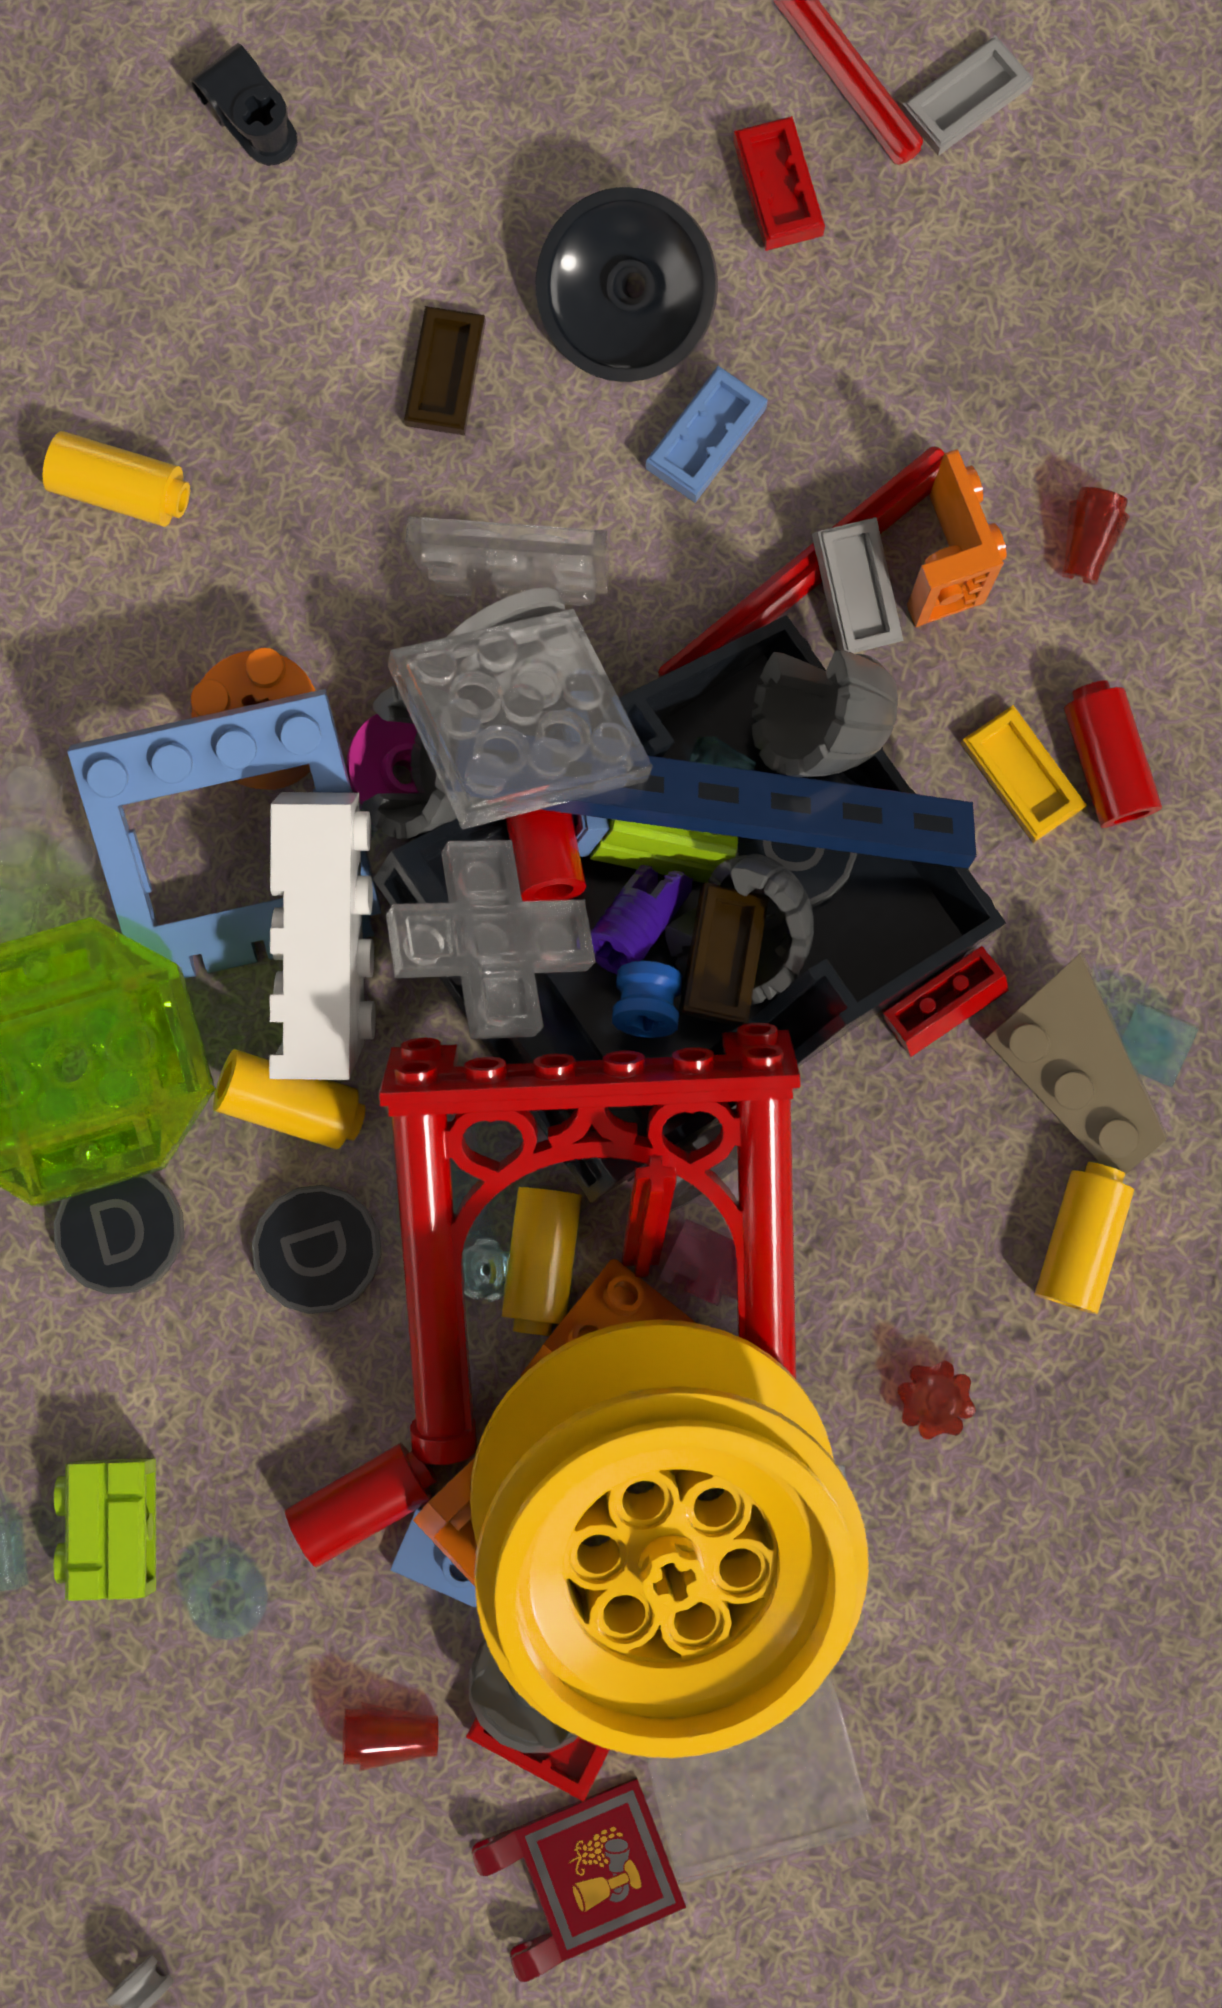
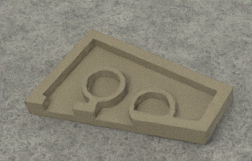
(1080, 1069)

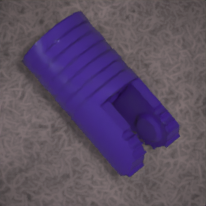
(638, 917)

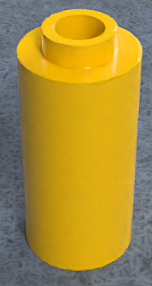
(115, 479)
(298, 1107)
(1085, 1238)
(541, 1259)

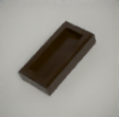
(445, 370)
(723, 955)

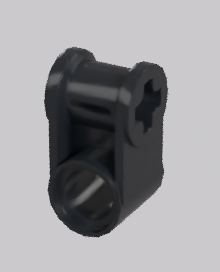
(247, 104)

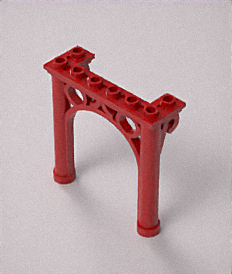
(427, 1084)

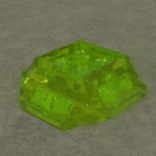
(142, 1050)

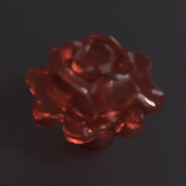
(936, 1400)

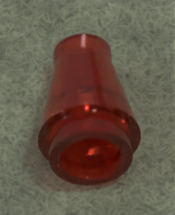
(1092, 532)
(387, 1736)

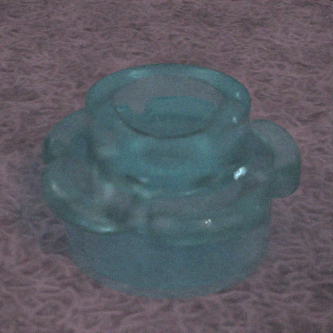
(476, 1283)

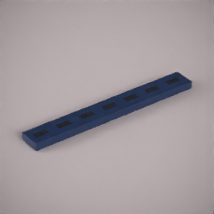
(791, 812)

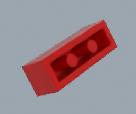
(946, 1001)

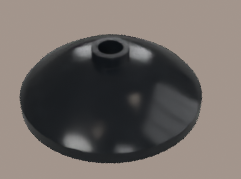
(586, 277)

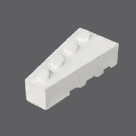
(320, 934)

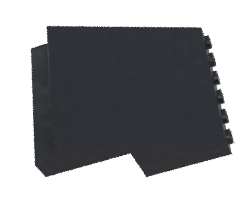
(869, 944)

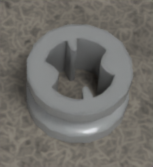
(141, 1987)

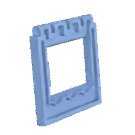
(191, 757)

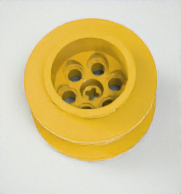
(695, 1610)

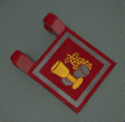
(593, 1871)

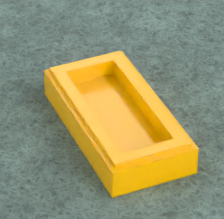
(1023, 774)

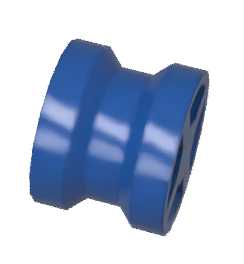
(647, 999)

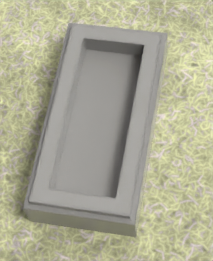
(967, 95)
(857, 586)

